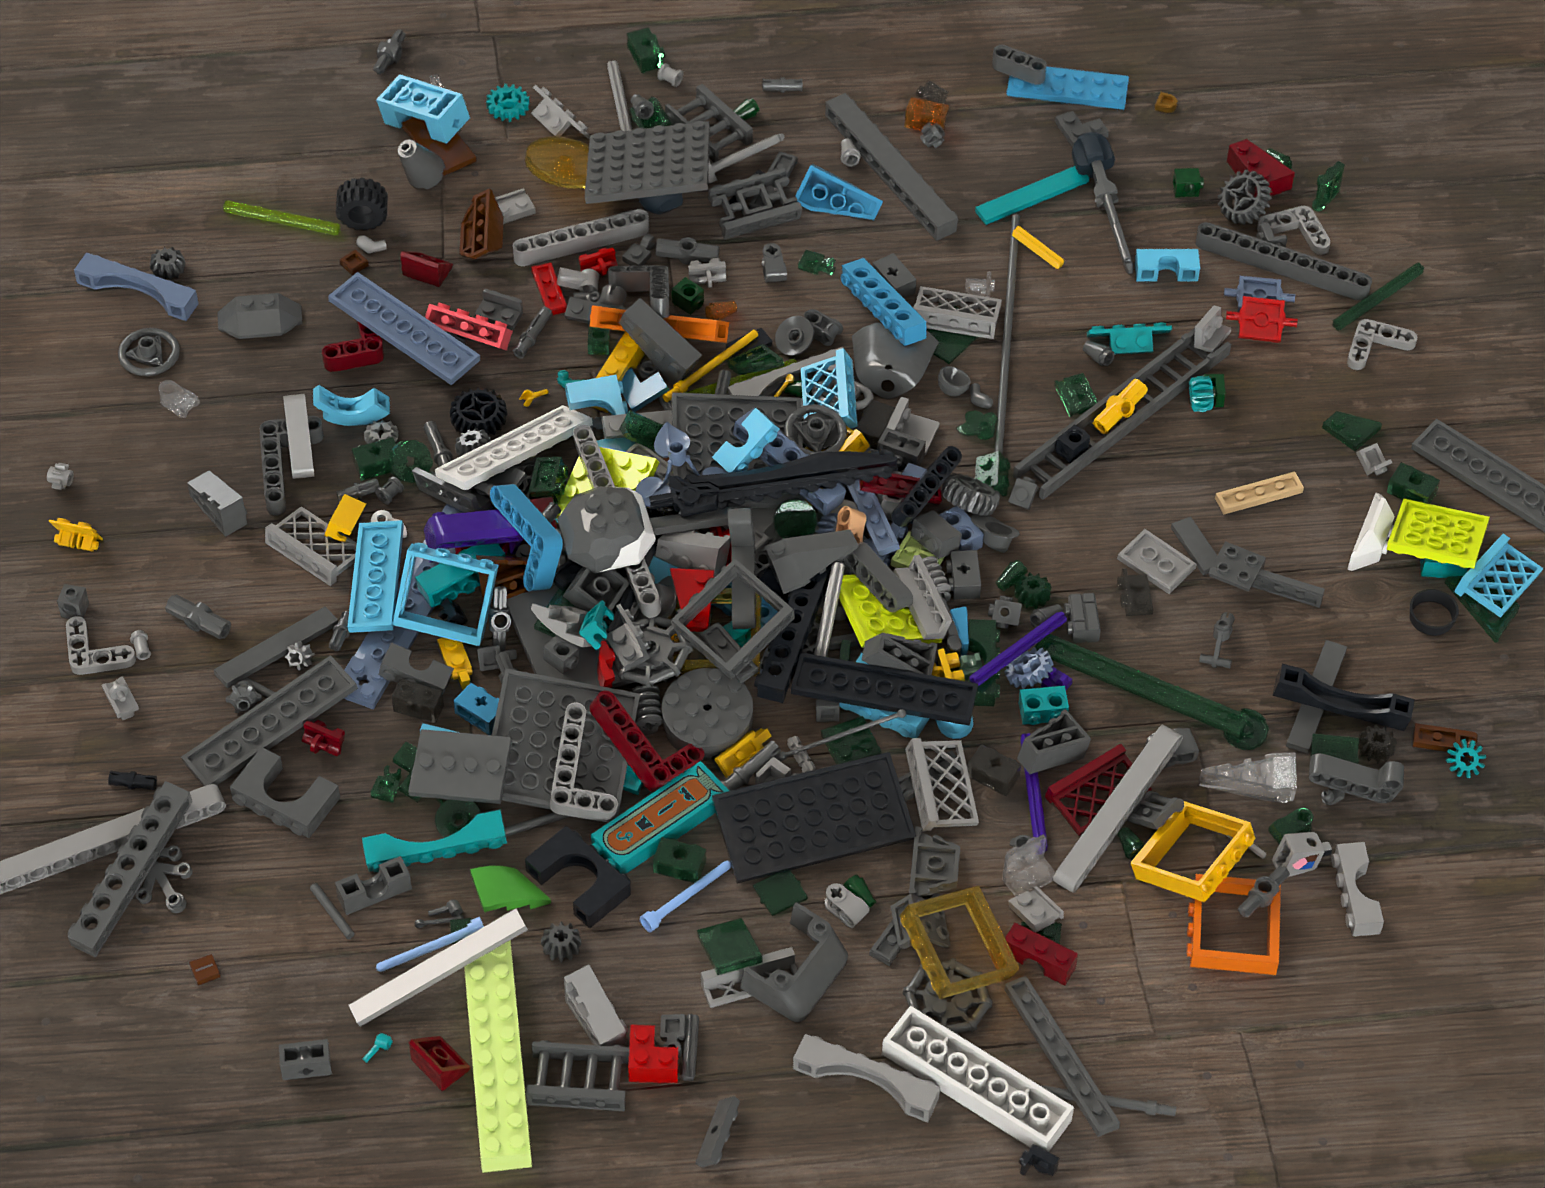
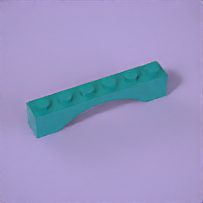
(482, 832)

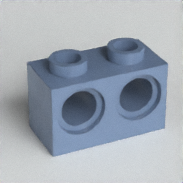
(971, 535)

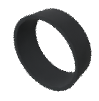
(1437, 596)

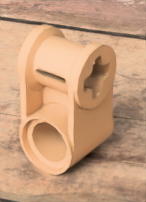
(851, 520)

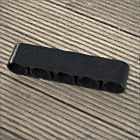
(926, 486)

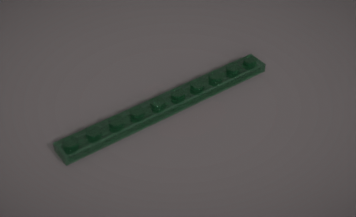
(1144, 685)

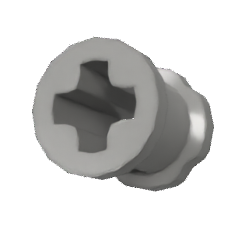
(670, 75)

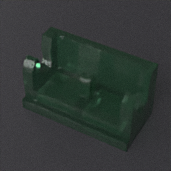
(640, 429)

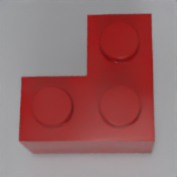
(649, 1062)

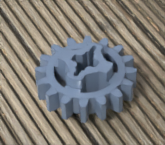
(1029, 668)

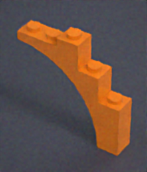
(686, 326)

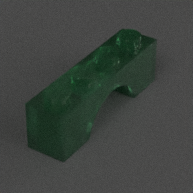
(983, 640)

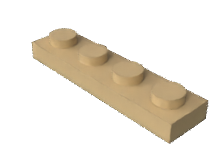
(1259, 493)

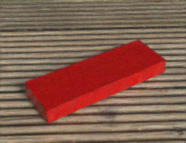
(549, 290)

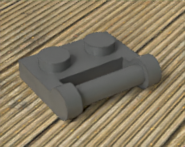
(1152, 815)

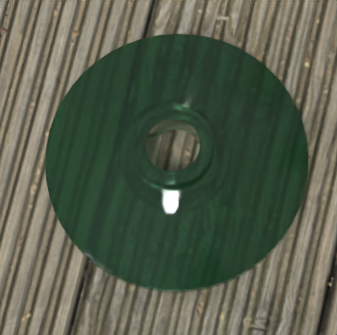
(450, 812)

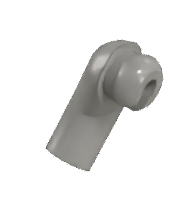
(370, 246)

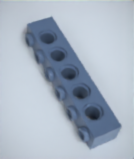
(783, 450)

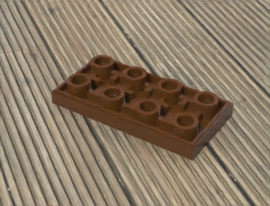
(454, 153)

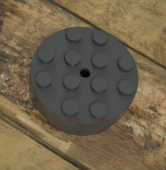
(706, 711)

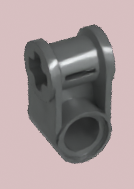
(773, 264)
(824, 327)

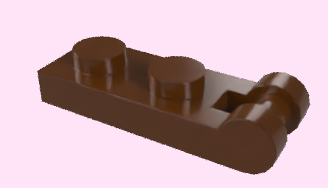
(1441, 738)

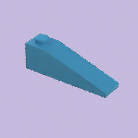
(830, 194)

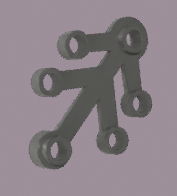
(158, 873)

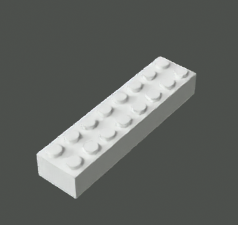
(977, 1080)

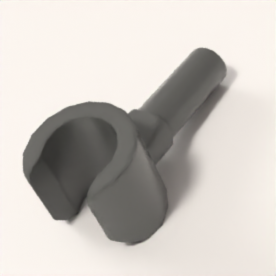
(452, 907)

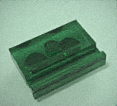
(1075, 394)

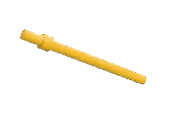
(682, 385)

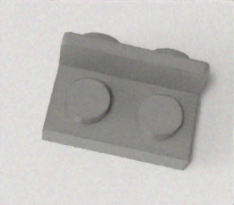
(1210, 331)

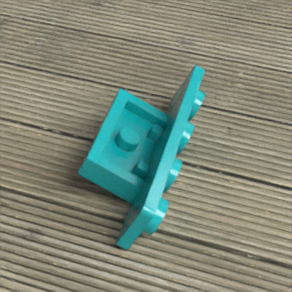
(1130, 340)

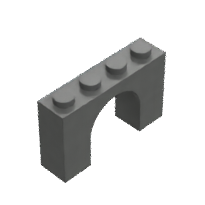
(301, 815)

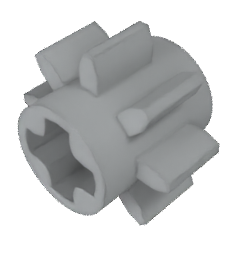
(60, 476)
(299, 655)

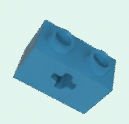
(477, 707)

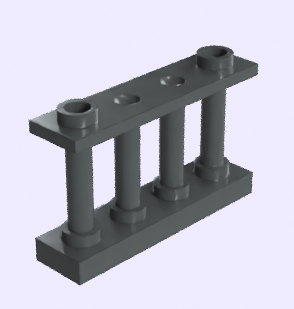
(717, 109)
(585, 1097)

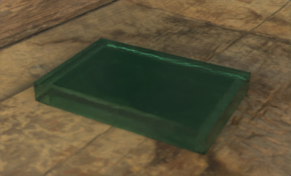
(729, 946)

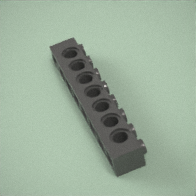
(92, 940)

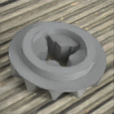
(371, 433)

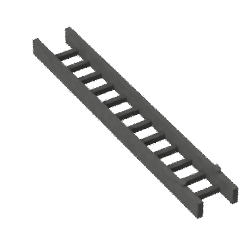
(1051, 484)

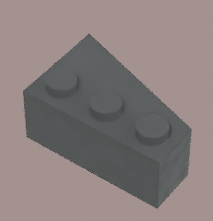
(218, 502)
(899, 653)
(1054, 744)

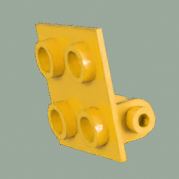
(80, 535)

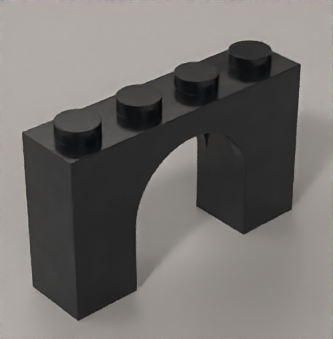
(568, 850)

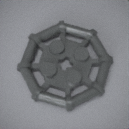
(661, 655)
(959, 1004)

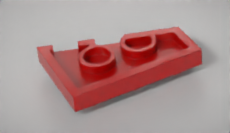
(686, 584)

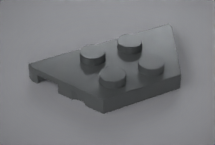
(933, 864)

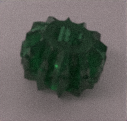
(1032, 590)

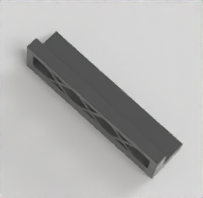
(450, 494)

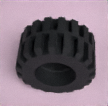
(361, 204)

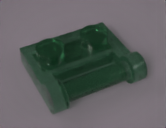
(1328, 186)

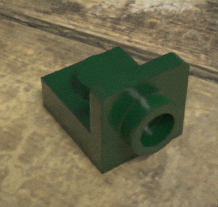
(1218, 388)

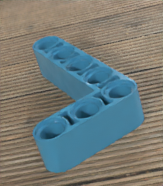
(537, 532)

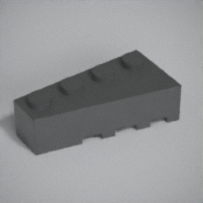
(660, 342)

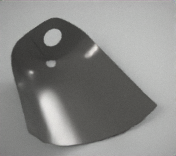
(877, 347)

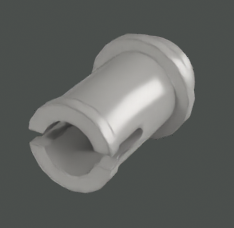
(140, 643)

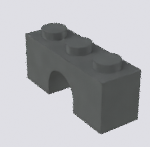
(397, 666)
(358, 894)

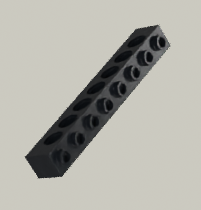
(785, 654)

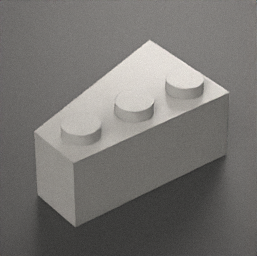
(694, 550)
(593, 1008)

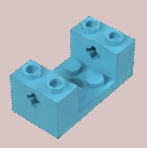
(438, 107)

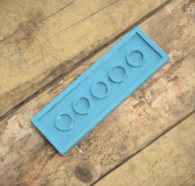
(375, 576)

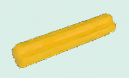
(1038, 247)

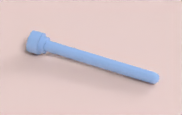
(651, 920)
(474, 926)

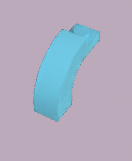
(351, 411)

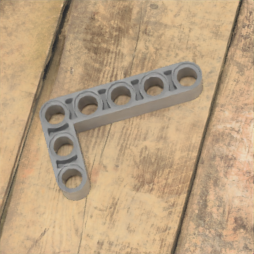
(568, 769)

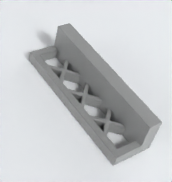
(922, 609)
(772, 961)

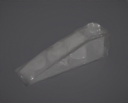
(1264, 779)

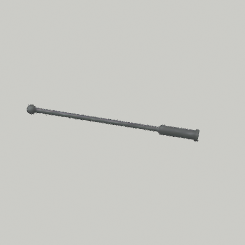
(783, 755)

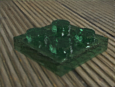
(853, 746)

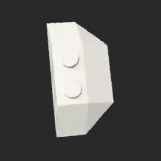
(1373, 535)

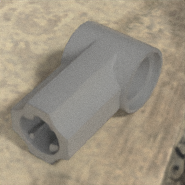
(583, 281)

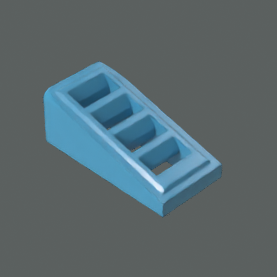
(960, 619)

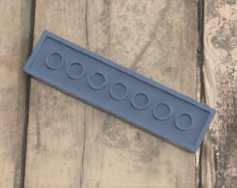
(404, 328)

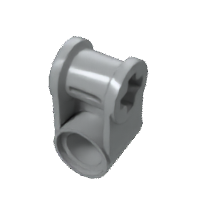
(846, 905)

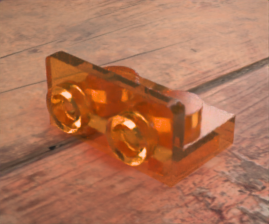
(921, 112)

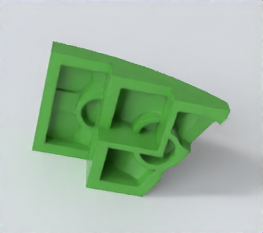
(506, 887)

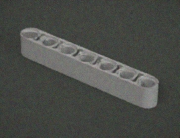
(581, 237)

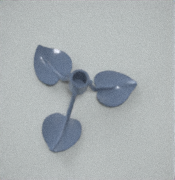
(673, 444)

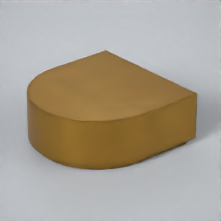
(1166, 103)

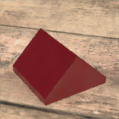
(424, 267)
(438, 1060)

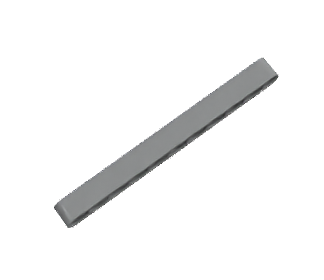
(599, 475)
(95, 842)

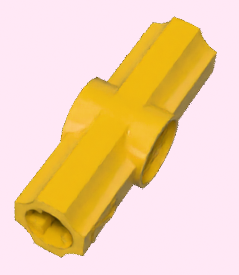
(1120, 406)

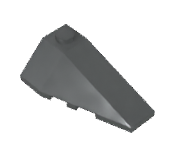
(802, 557)

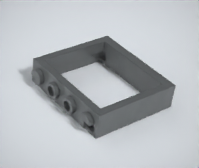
(758, 641)

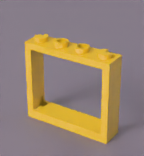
(1163, 839)

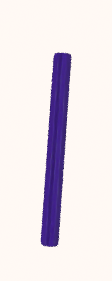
(1018, 648)
(1035, 801)

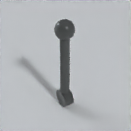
(420, 923)

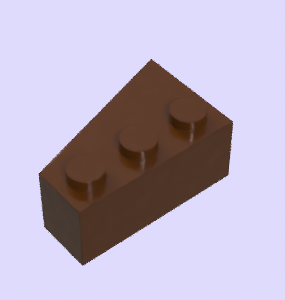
(509, 574)

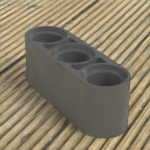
(1019, 64)

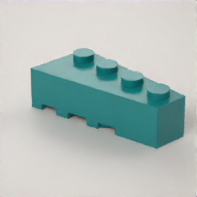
(448, 580)

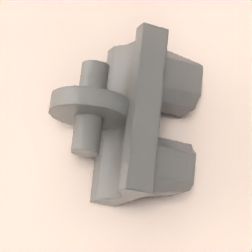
(707, 273)
(120, 698)

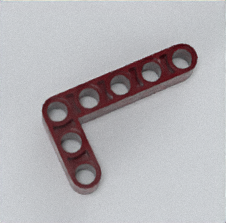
(354, 353)
(640, 745)

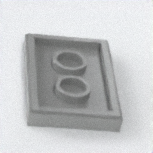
(1158, 560)

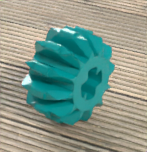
(1201, 394)
(1460, 764)

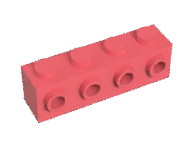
(469, 327)

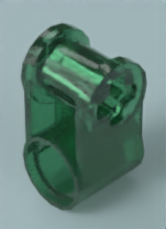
(1295, 822)

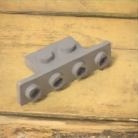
(553, 117)

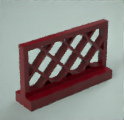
(1083, 777)

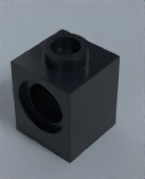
(1072, 443)

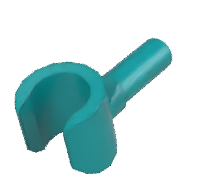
(383, 1041)

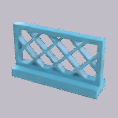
(845, 386)
(1486, 567)

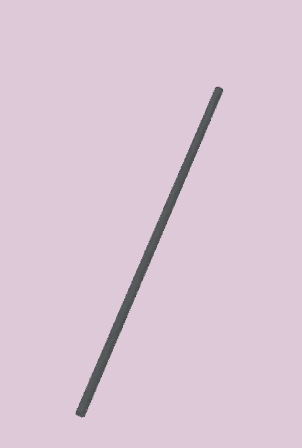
(1007, 332)

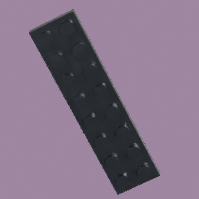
(884, 688)

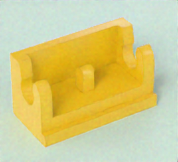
(344, 518)

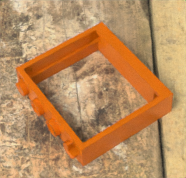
(1230, 960)

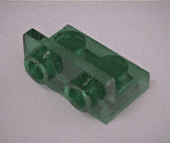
(549, 478)

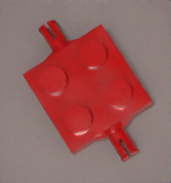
(1261, 319)

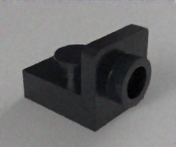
(1040, 1159)

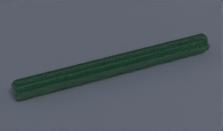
(1378, 296)

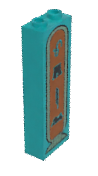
(664, 814)

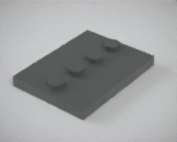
(460, 766)

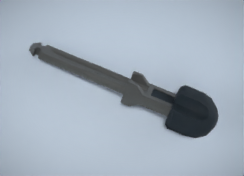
(1093, 156)

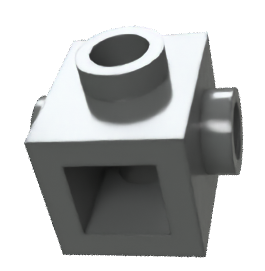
(1013, 609)

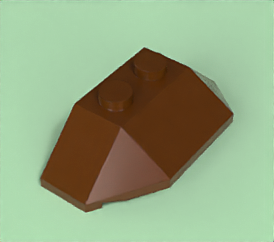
(481, 227)

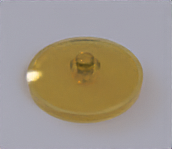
(558, 161)

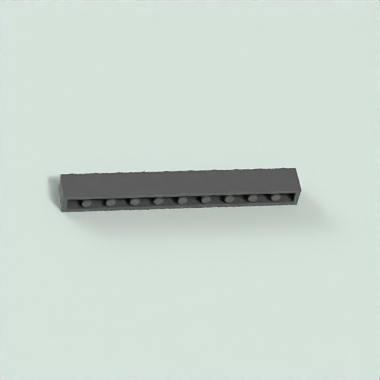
(891, 167)

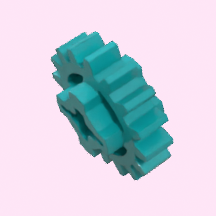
(507, 102)

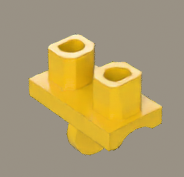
(945, 663)

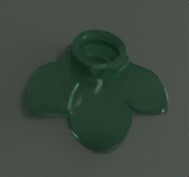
(978, 424)

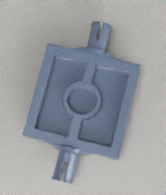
(1258, 288)

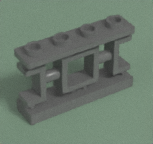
(759, 217)

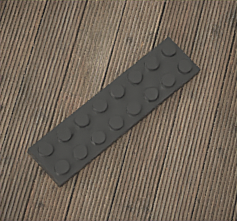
(1483, 471)
(269, 722)

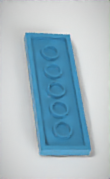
(1074, 88)

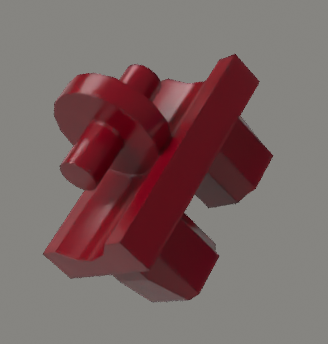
(323, 739)

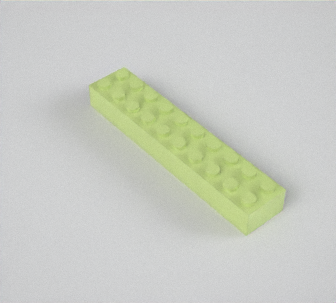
(497, 1062)

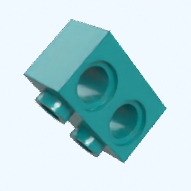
(1040, 704)

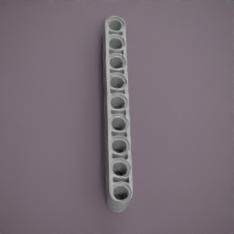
(1117, 808)

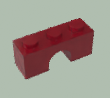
(1054, 958)

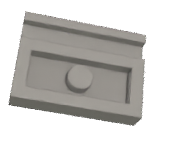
(515, 205)
(1035, 909)

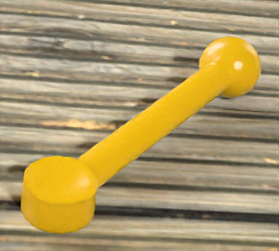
(789, 379)

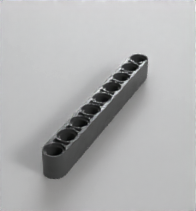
(1283, 261)

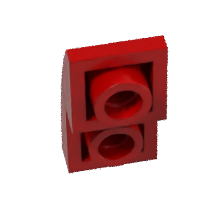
(604, 665)

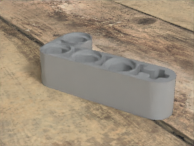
(298, 436)

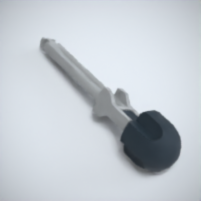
(666, 203)

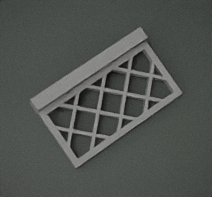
(958, 321)
(303, 553)
(923, 782)

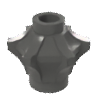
(243, 696)

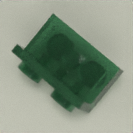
(658, 118)
(994, 471)
(1335, 746)

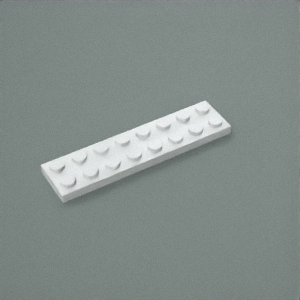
(512, 448)

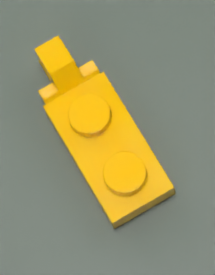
(456, 657)
(742, 751)

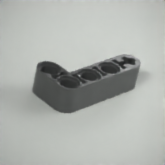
(877, 578)
(1356, 779)

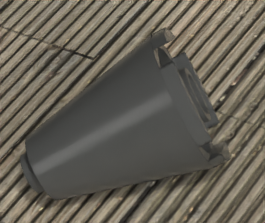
(420, 165)

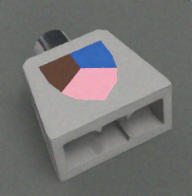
(1300, 852)

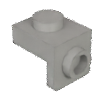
(1373, 460)

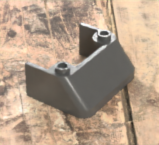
(800, 993)

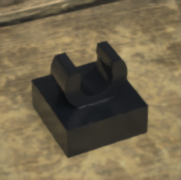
(453, 612)

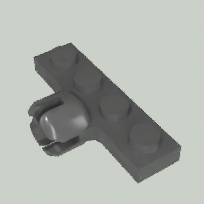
(580, 309)

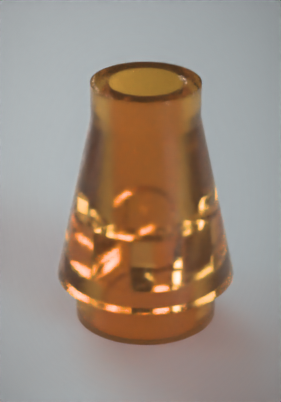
(720, 310)

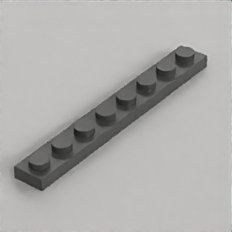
(1062, 1056)

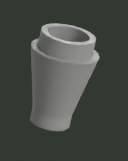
(849, 154)

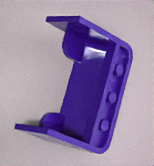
(470, 530)

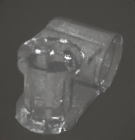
(177, 398)

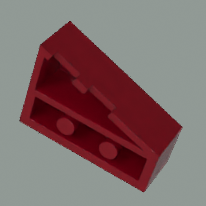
(1248, 156)

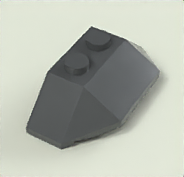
(259, 316)

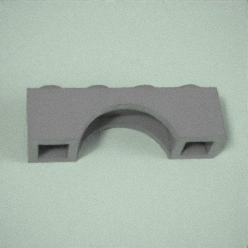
(1362, 914)

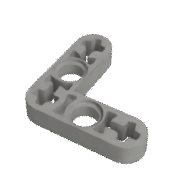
(1298, 220)
(1370, 336)
(89, 656)

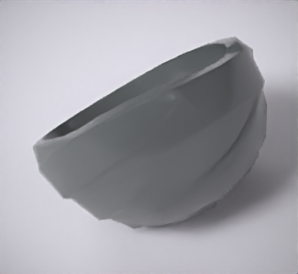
(953, 381)

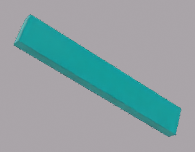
(1030, 195)

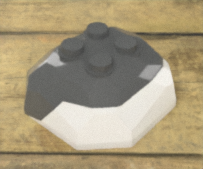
(606, 528)

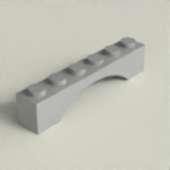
(771, 382)
(821, 1059)

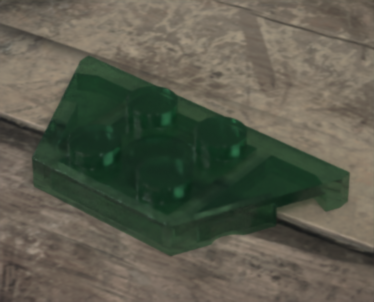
(1489, 621)

